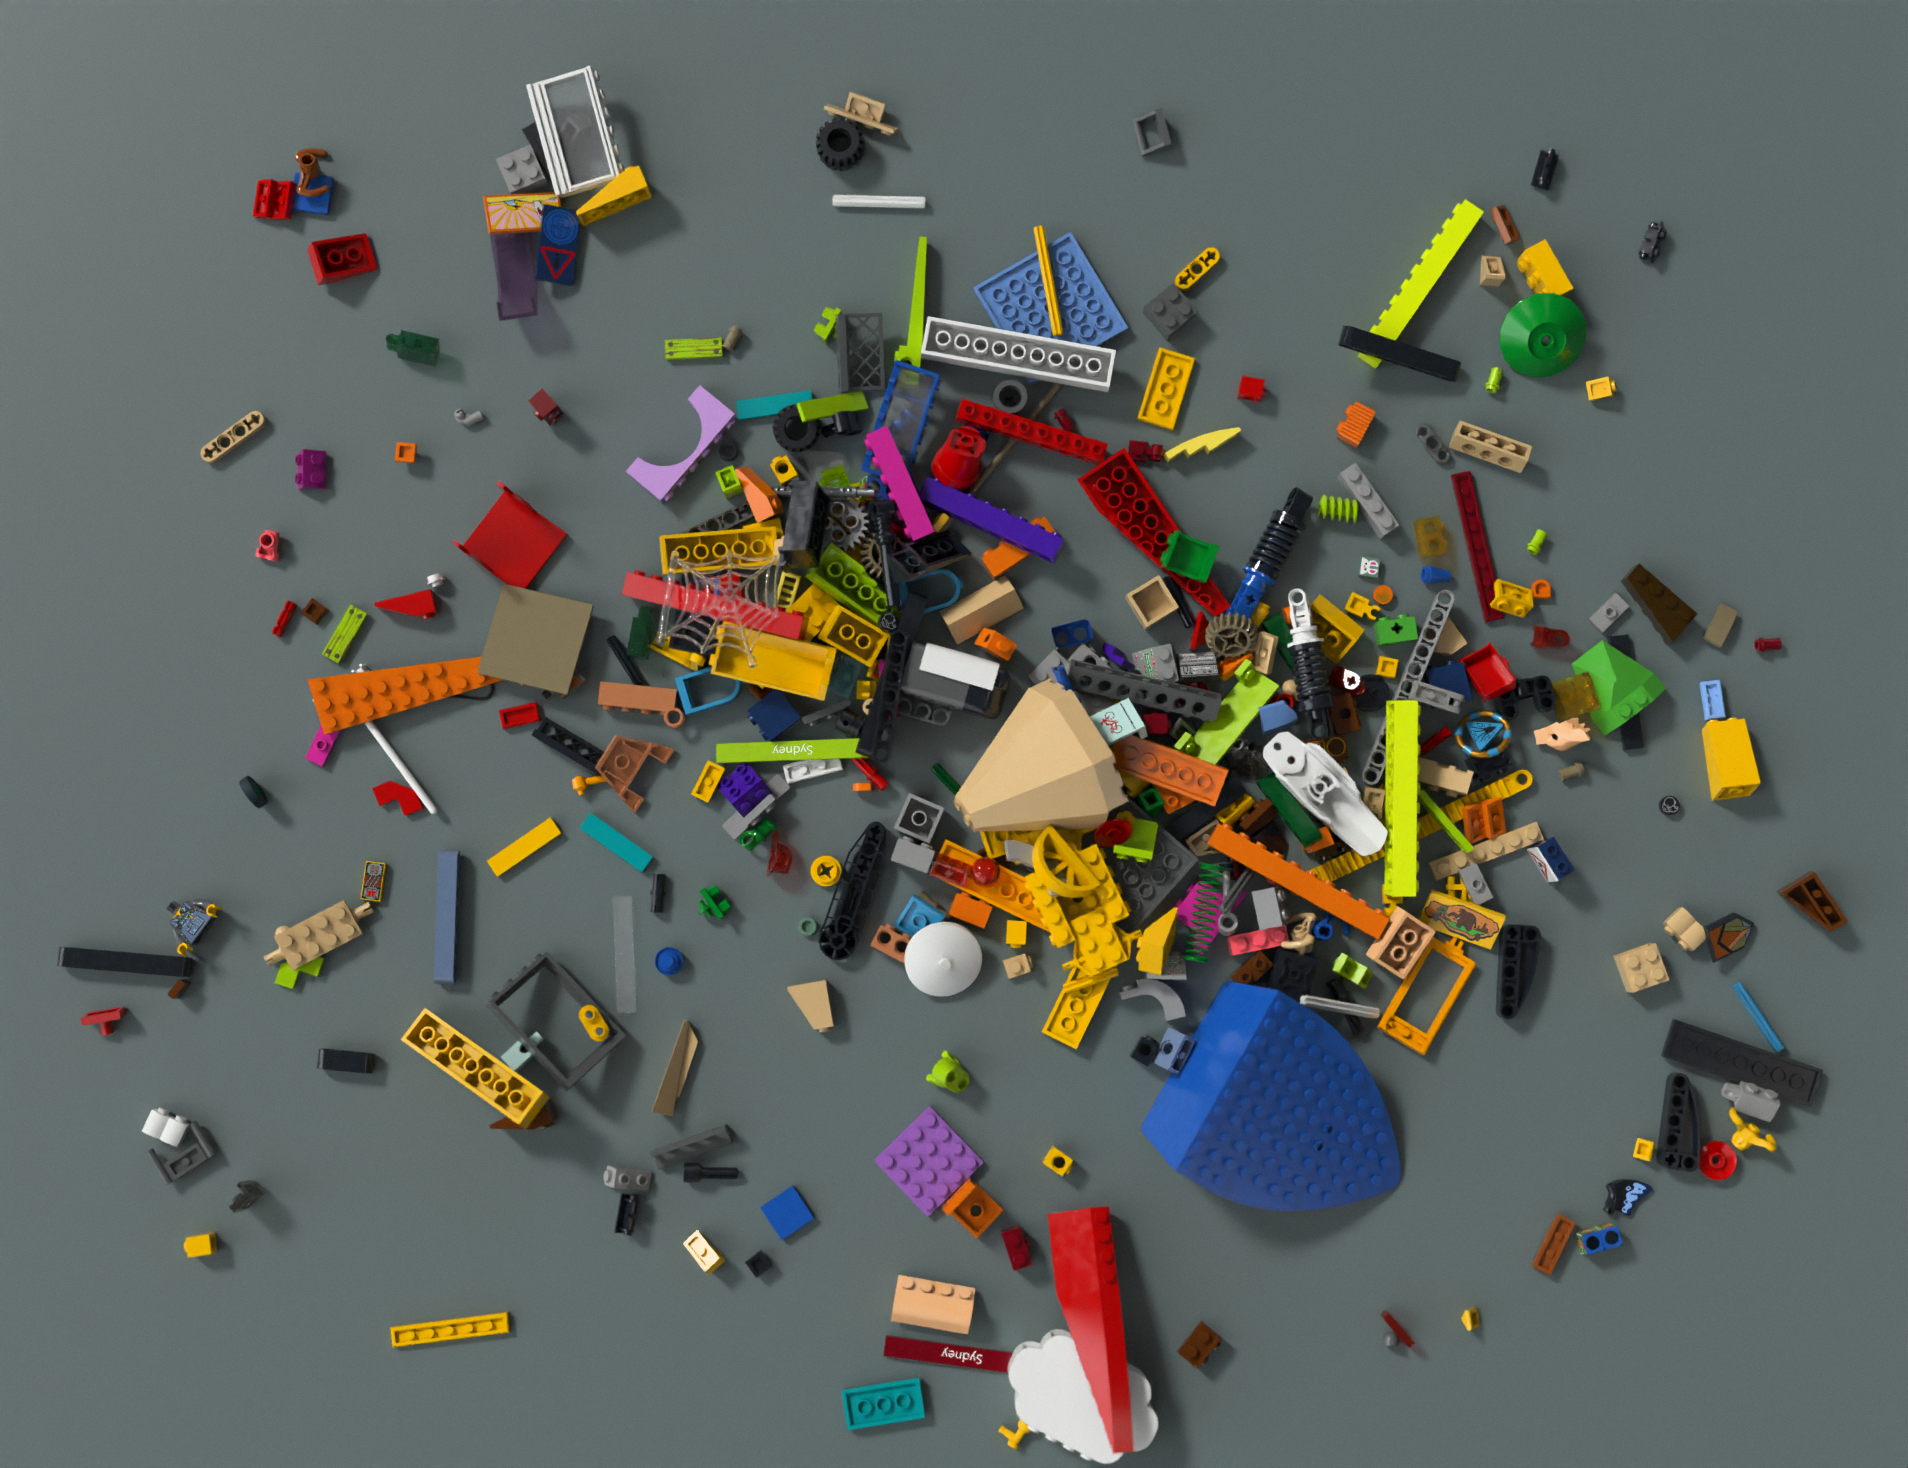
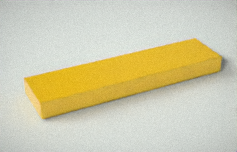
(524, 847)

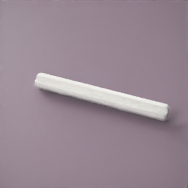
(879, 201)
(1338, 1006)

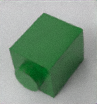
(1150, 802)

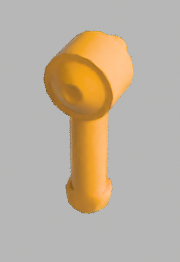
(580, 783)

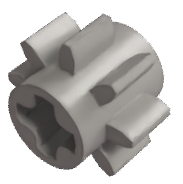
(1241, 743)

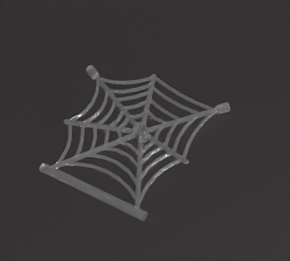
(662, 634)

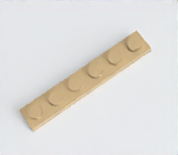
(1486, 850)

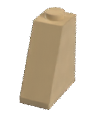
(814, 1003)

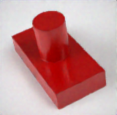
(104, 1018)

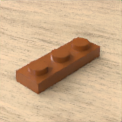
(1553, 1244)

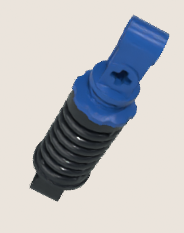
(1271, 552)

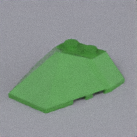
(1619, 683)

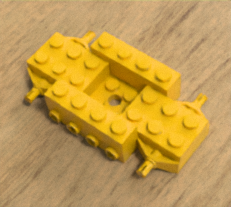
(1090, 923)

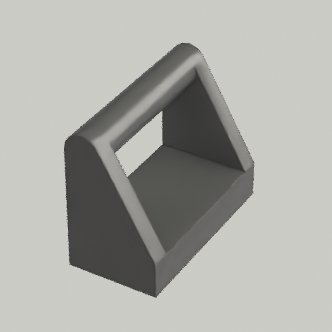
(1165, 141)

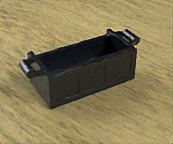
(804, 526)

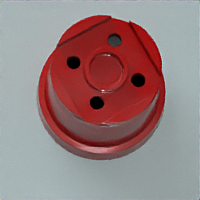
(959, 459)

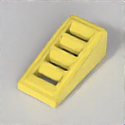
(797, 576)

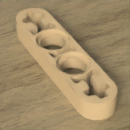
(235, 440)

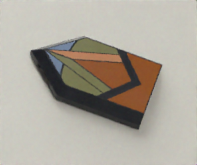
(1727, 935)

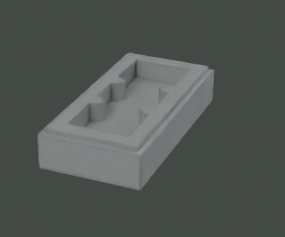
(1608, 612)
(1475, 884)

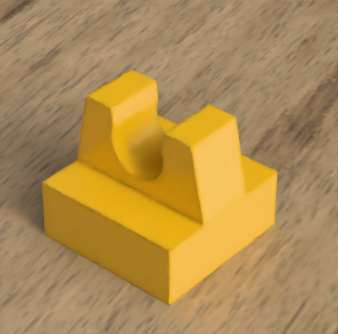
(865, 689)

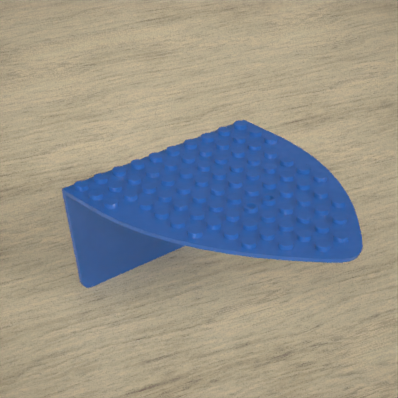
(1261, 1101)

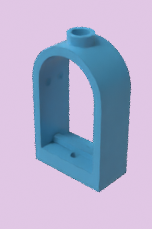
(958, 584)
(686, 696)

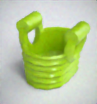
(949, 1074)

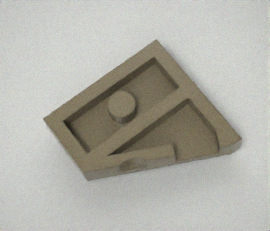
(1198, 841)

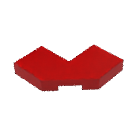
(392, 791)

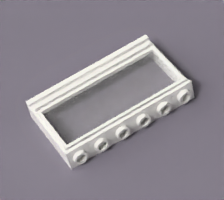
(575, 131)

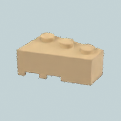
(1443, 778)

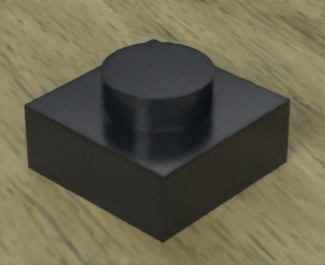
(758, 1263)

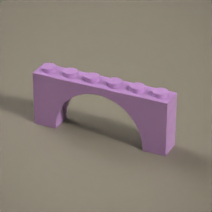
(663, 480)

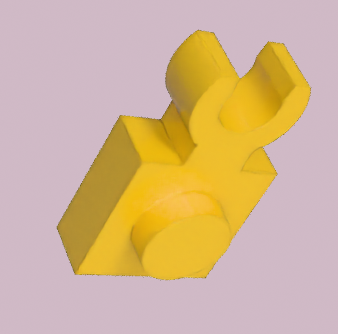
(1359, 605)

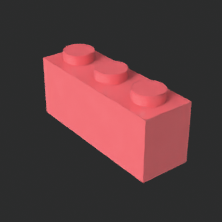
(1257, 940)

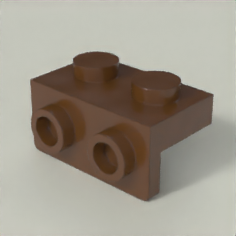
(1258, 817)

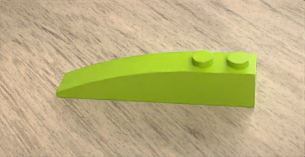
(850, 585)

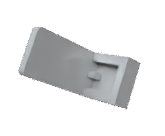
(627, 1178)

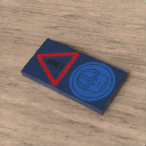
(557, 245)

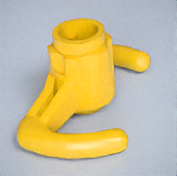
(1749, 1134)

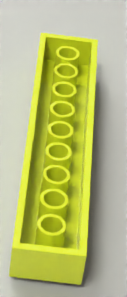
(1401, 798)

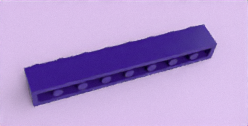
(991, 520)

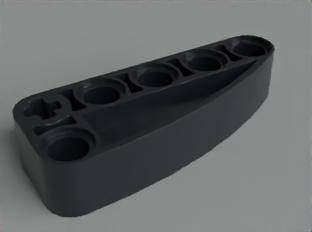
(1522, 964)
(1685, 1130)

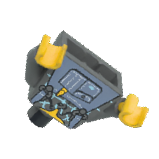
(191, 922)

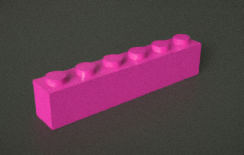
(899, 482)

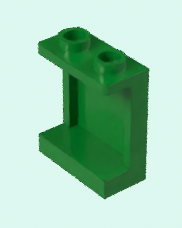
(1189, 556)

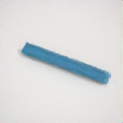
(1764, 1025)

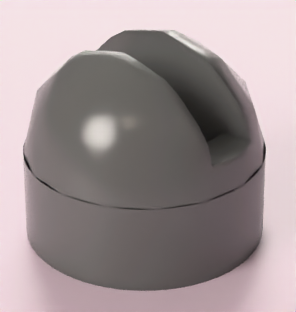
(1391, 1339)

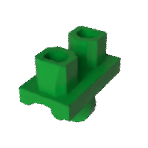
(709, 895)

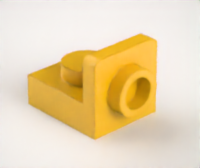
(1601, 388)

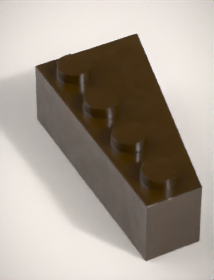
(1659, 603)

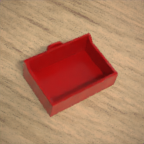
(1489, 673)

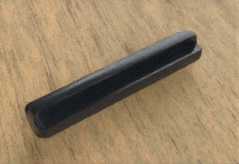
(1182, 610)
(624, 660)

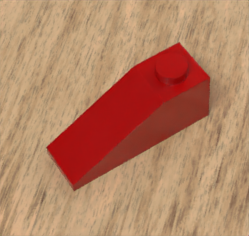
(417, 604)

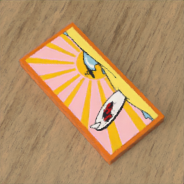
(516, 211)

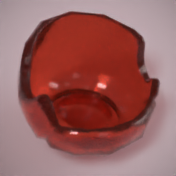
(985, 872)

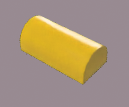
(1235, 810)

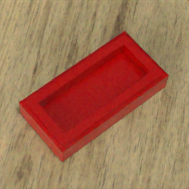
(519, 715)

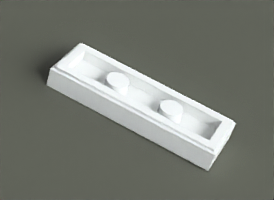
(809, 769)

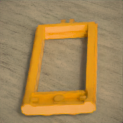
(1405, 1032)

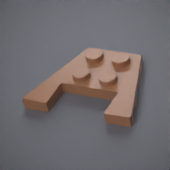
(622, 762)

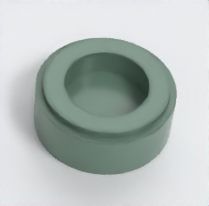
(807, 926)

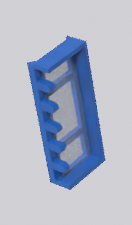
(905, 411)

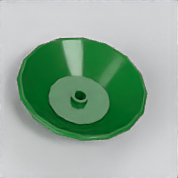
(1532, 321)

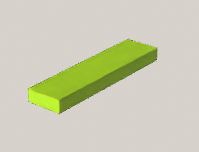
(827, 406)
(1444, 822)

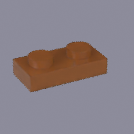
(1505, 224)

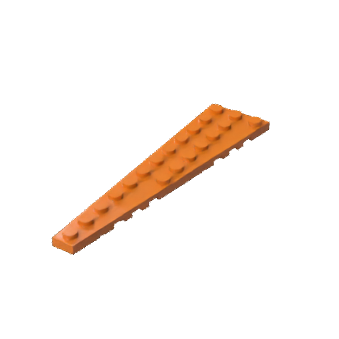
(370, 695)

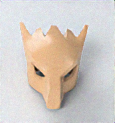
(1569, 734)

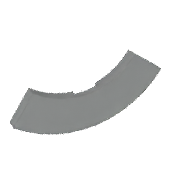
(1022, 853)

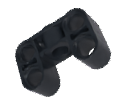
(1525, 689)

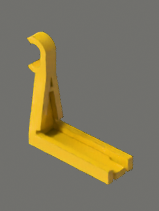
(690, 660)

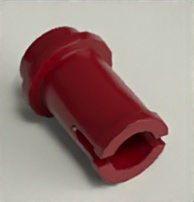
(1064, 420)
(1767, 644)
(1237, 872)

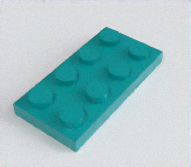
(883, 1403)

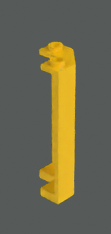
(781, 662)

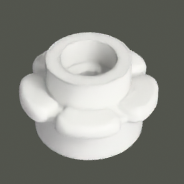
(435, 580)

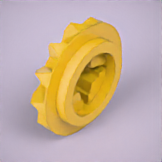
(816, 870)

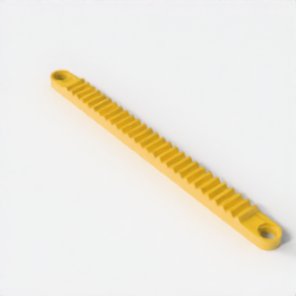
(1352, 860)

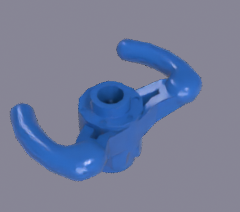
(1328, 928)

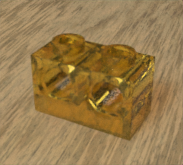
(1424, 537)

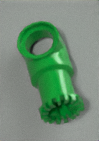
(757, 834)

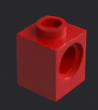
(1251, 389)

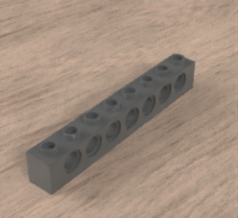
(1153, 686)

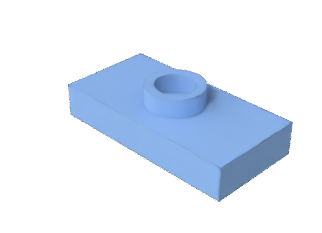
(1712, 700)

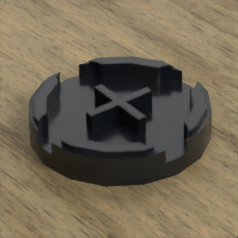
(1374, 695)

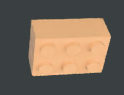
(1400, 943)

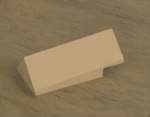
(981, 609)

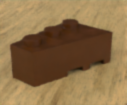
(1814, 900)

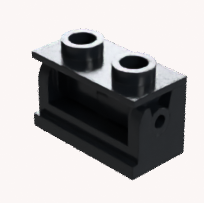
(1485, 766)

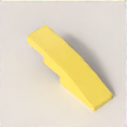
(1208, 442)

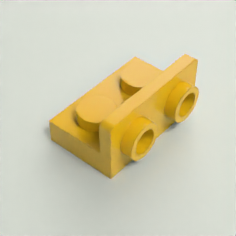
(1512, 598)

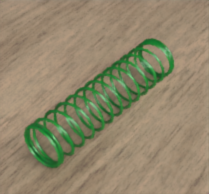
(1204, 959)

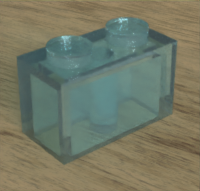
(844, 676)

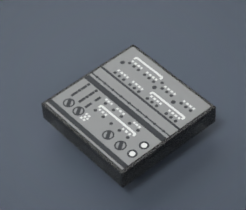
(1198, 667)

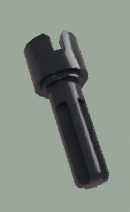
(695, 1172)

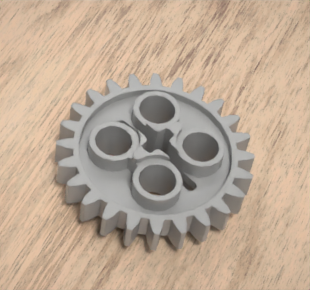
(850, 512)

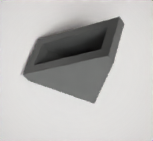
(1182, 725)

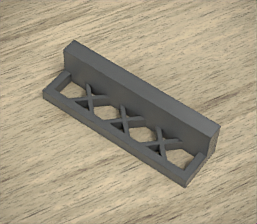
(692, 1146)

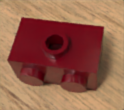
(545, 408)
(1156, 724)
(1016, 1247)

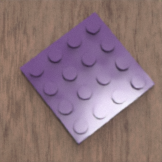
(928, 1161)

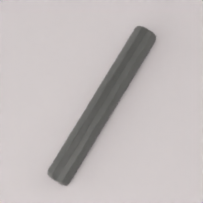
(1236, 890)

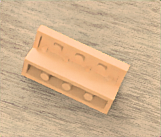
(933, 1304)

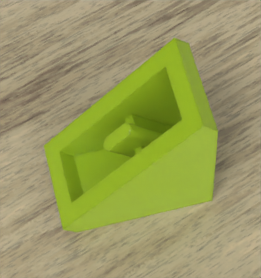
(729, 482)

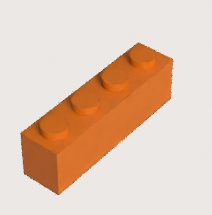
(1007, 555)

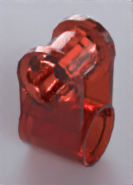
(1545, 638)
(1346, 680)

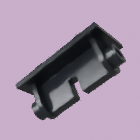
(1545, 169)
(1655, 235)
(625, 1216)

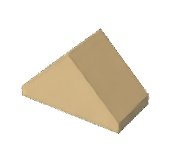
(1491, 271)

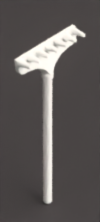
(396, 760)

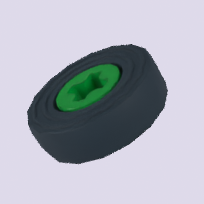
(253, 792)

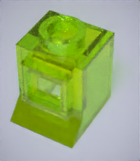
(834, 477)

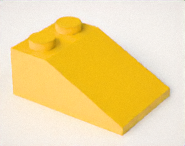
(1157, 943)

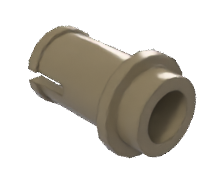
(732, 338)
(1572, 771)

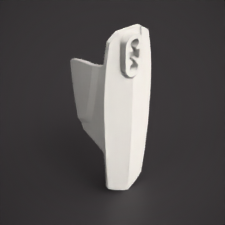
(1325, 791)

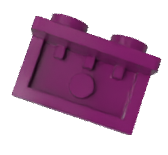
(311, 469)

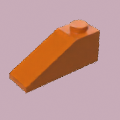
(760, 496)

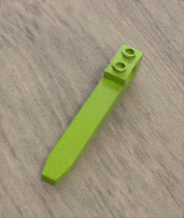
(912, 352)

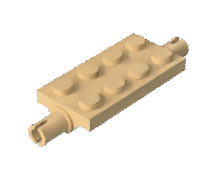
(318, 934)

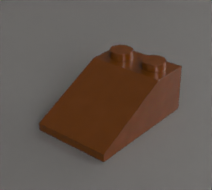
(543, 1119)

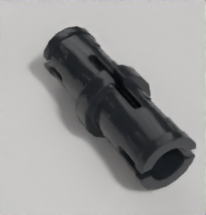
(657, 893)

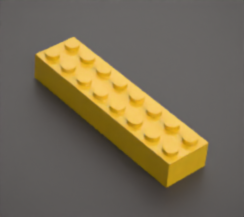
(475, 1068)

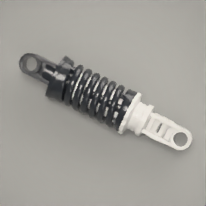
(1308, 667)

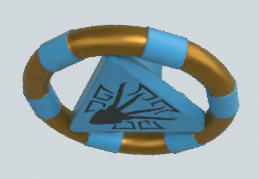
(1483, 733)

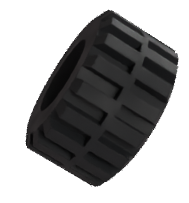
(840, 129)
(791, 444)

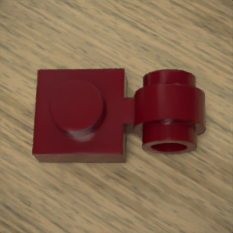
(1139, 451)

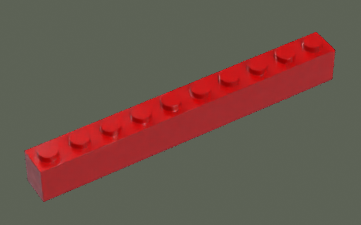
(653, 590)

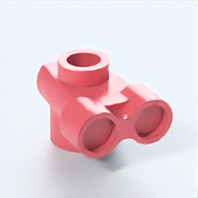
(267, 549)

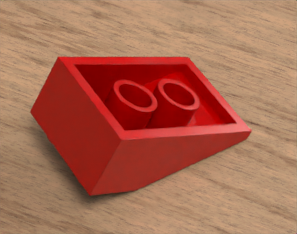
(341, 258)

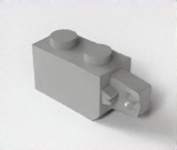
(1752, 1100)

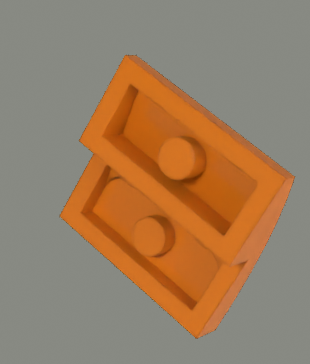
(1484, 819)

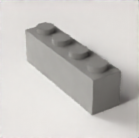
(1368, 501)

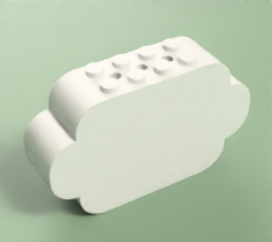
(1058, 1398)

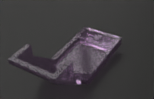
(514, 275)

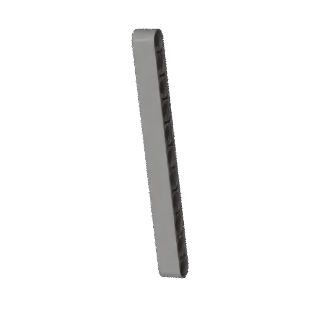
(1408, 677)

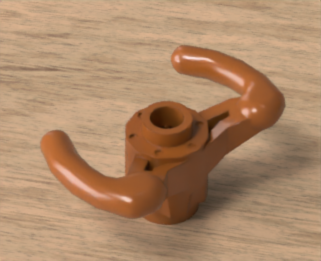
(309, 171)

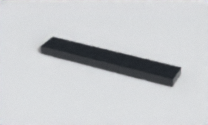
(1631, 730)
(1203, 812)

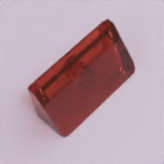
(949, 869)

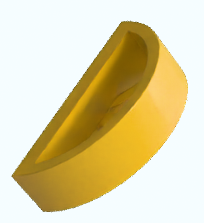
(1069, 860)

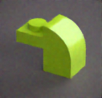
(1352, 971)

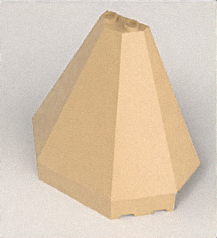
(1043, 769)

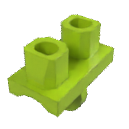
(825, 332)

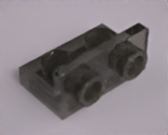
(252, 1193)

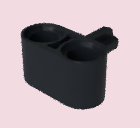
(844, 423)

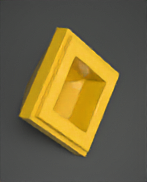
(873, 672)
(1643, 1149)
(1471, 1319)

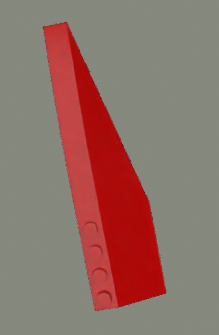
(1092, 1307)

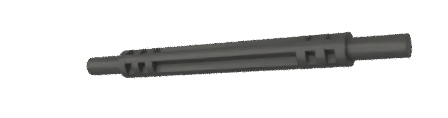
(831, 491)

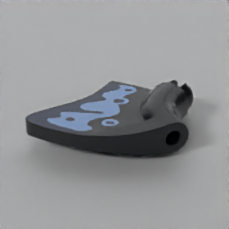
(1624, 1195)

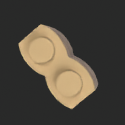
(1685, 929)

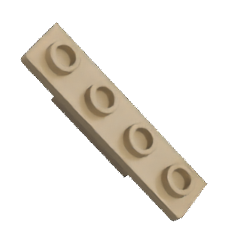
(863, 110)

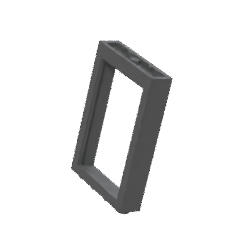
(581, 997)

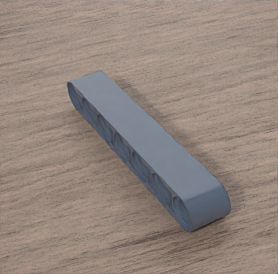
(447, 917)

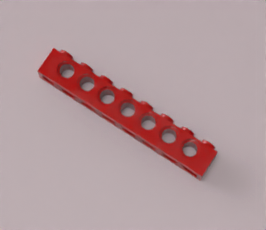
(1031, 432)

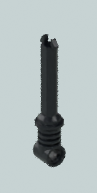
(882, 512)

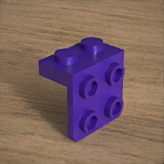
(744, 789)

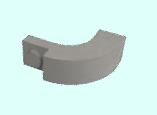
(1168, 998)

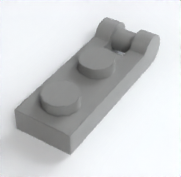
(1436, 696)

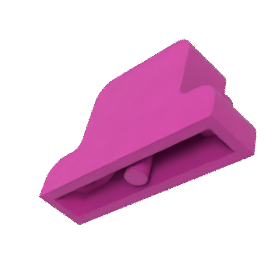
(1185, 910)

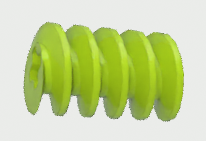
(1333, 507)

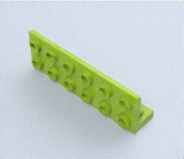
(1233, 718)

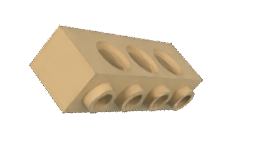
(1490, 446)

